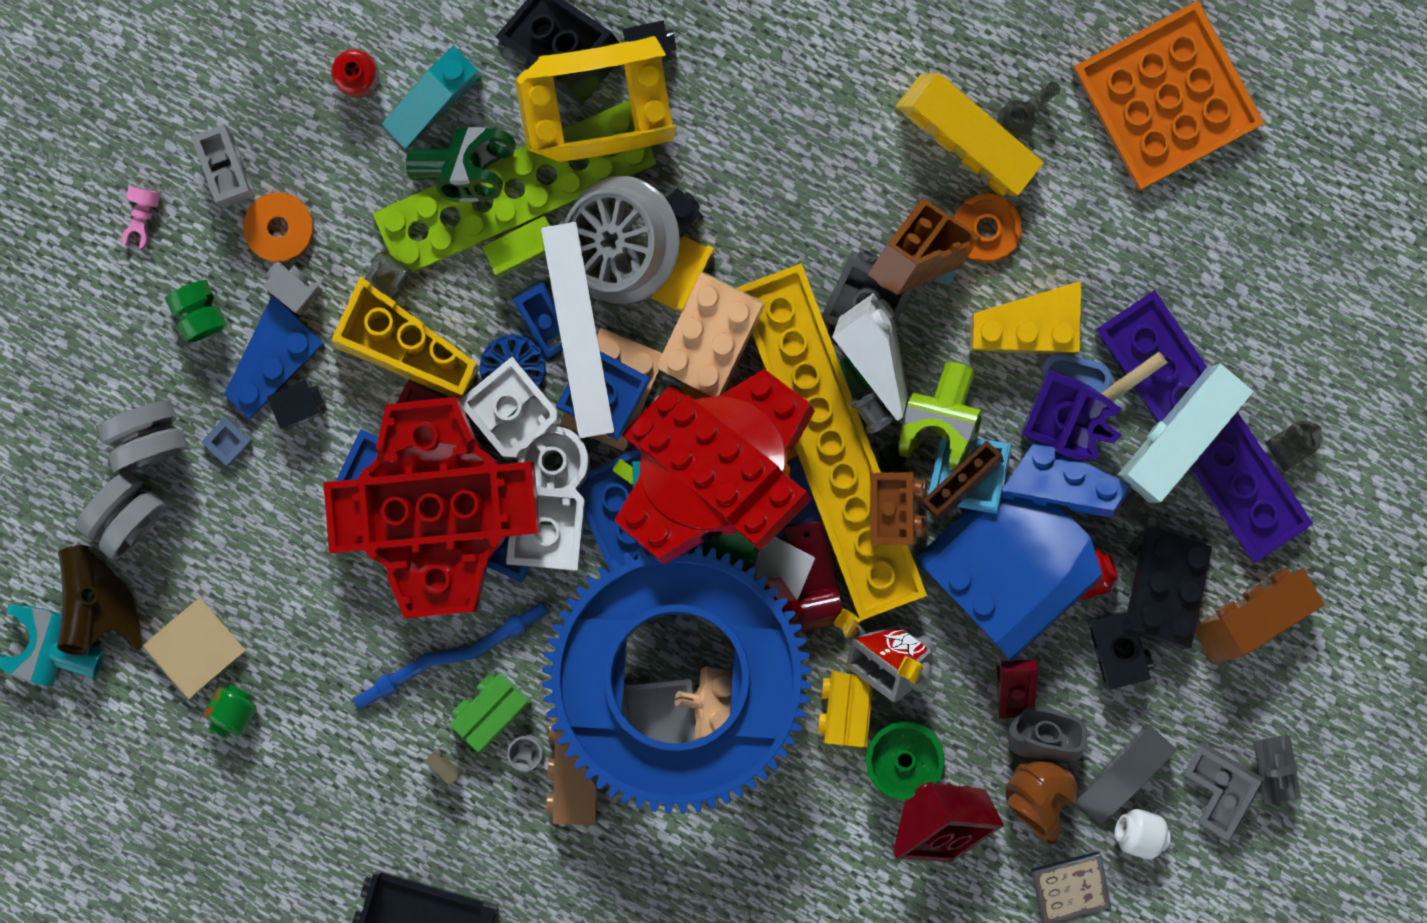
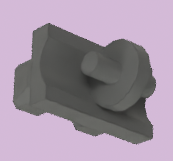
(1278, 768)

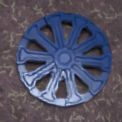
(521, 360)

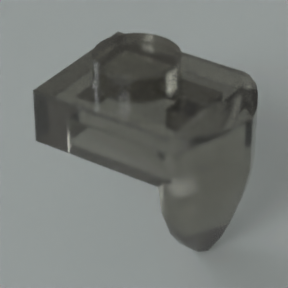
(1295, 443)

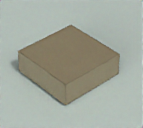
(443, 767)

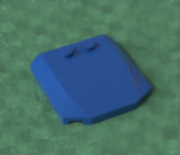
(1013, 568)

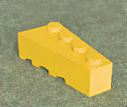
(969, 133)
(395, 340)

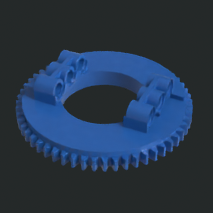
(591, 674)

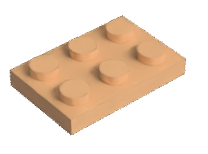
(710, 335)
(633, 355)

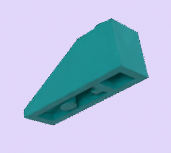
(431, 97)

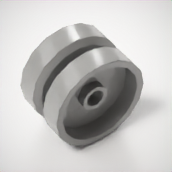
(142, 436)
(120, 514)

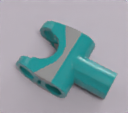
(41, 657)

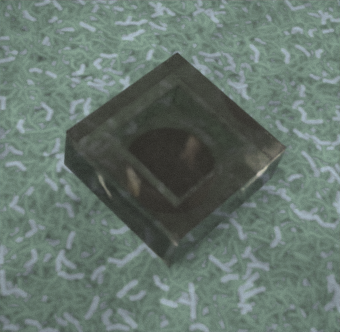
(388, 275)

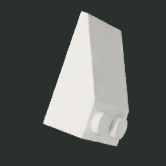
(872, 345)

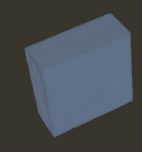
(226, 441)

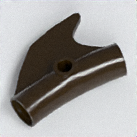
(93, 603)

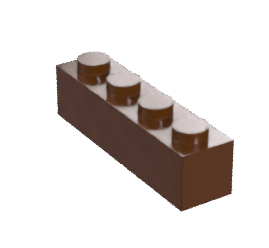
(963, 481)

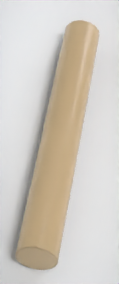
(1135, 377)

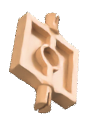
(710, 701)

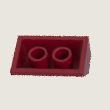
(944, 822)

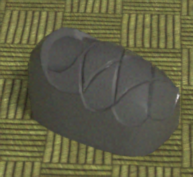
(1047, 735)

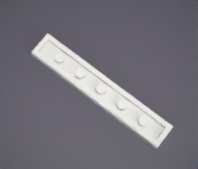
(577, 330)

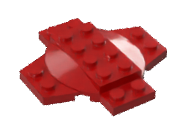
(715, 466)
(431, 507)

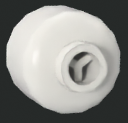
(1142, 834)

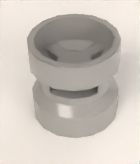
(521, 755)

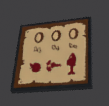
(1071, 888)

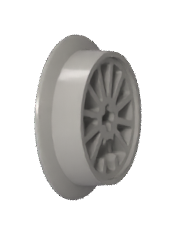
(651, 264)

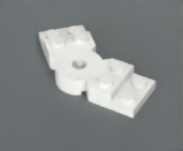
(526, 429)

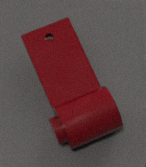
(820, 592)

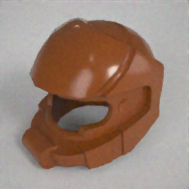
(1038, 794)

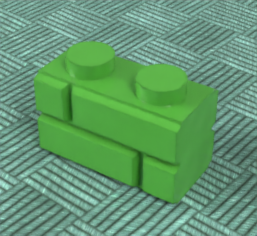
(489, 712)

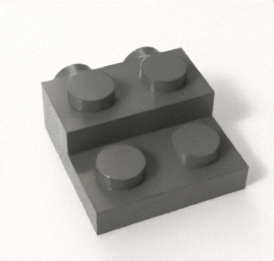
(856, 285)

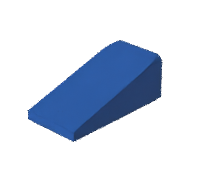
(539, 315)

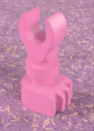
(144, 200)

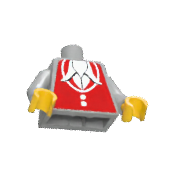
(887, 657)

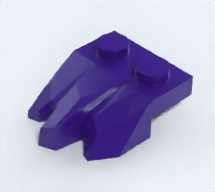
(1070, 417)

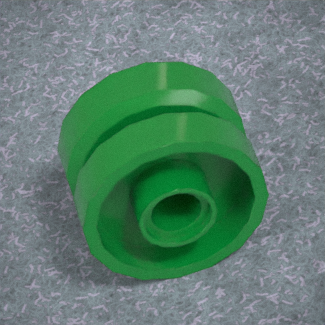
(901, 738)

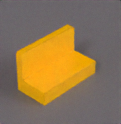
(691, 261)

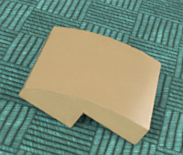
(193, 648)

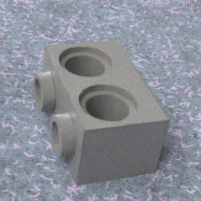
(223, 166)

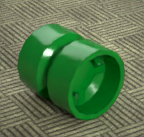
(196, 313)

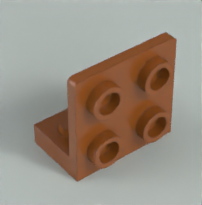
(897, 508)

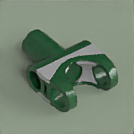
(462, 166)

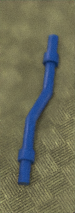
(388, 684)

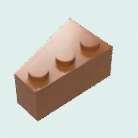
(923, 249)

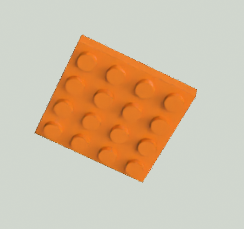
(1168, 95)

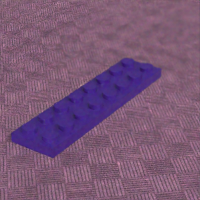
(1234, 465)

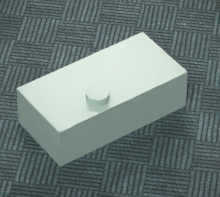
(1185, 433)

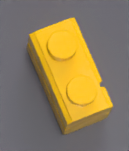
(846, 710)

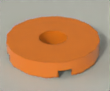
(1006, 220)
(257, 225)

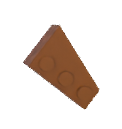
(1258, 616)

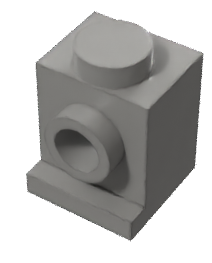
(291, 287)

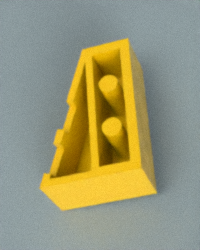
(1031, 325)

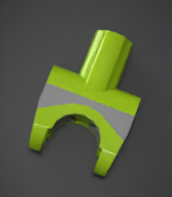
(943, 416)

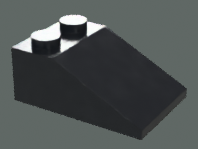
(557, 28)

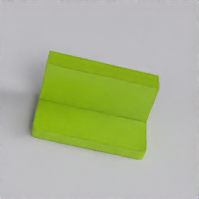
(517, 248)

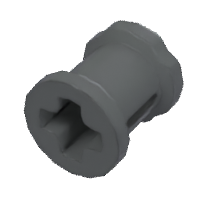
(871, 410)

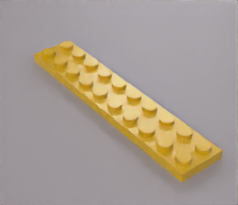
(834, 443)

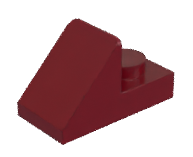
(1016, 686)

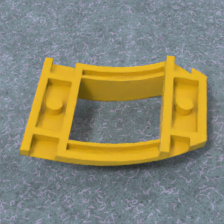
(646, 94)

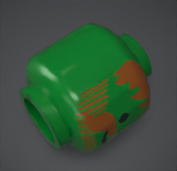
(230, 711)

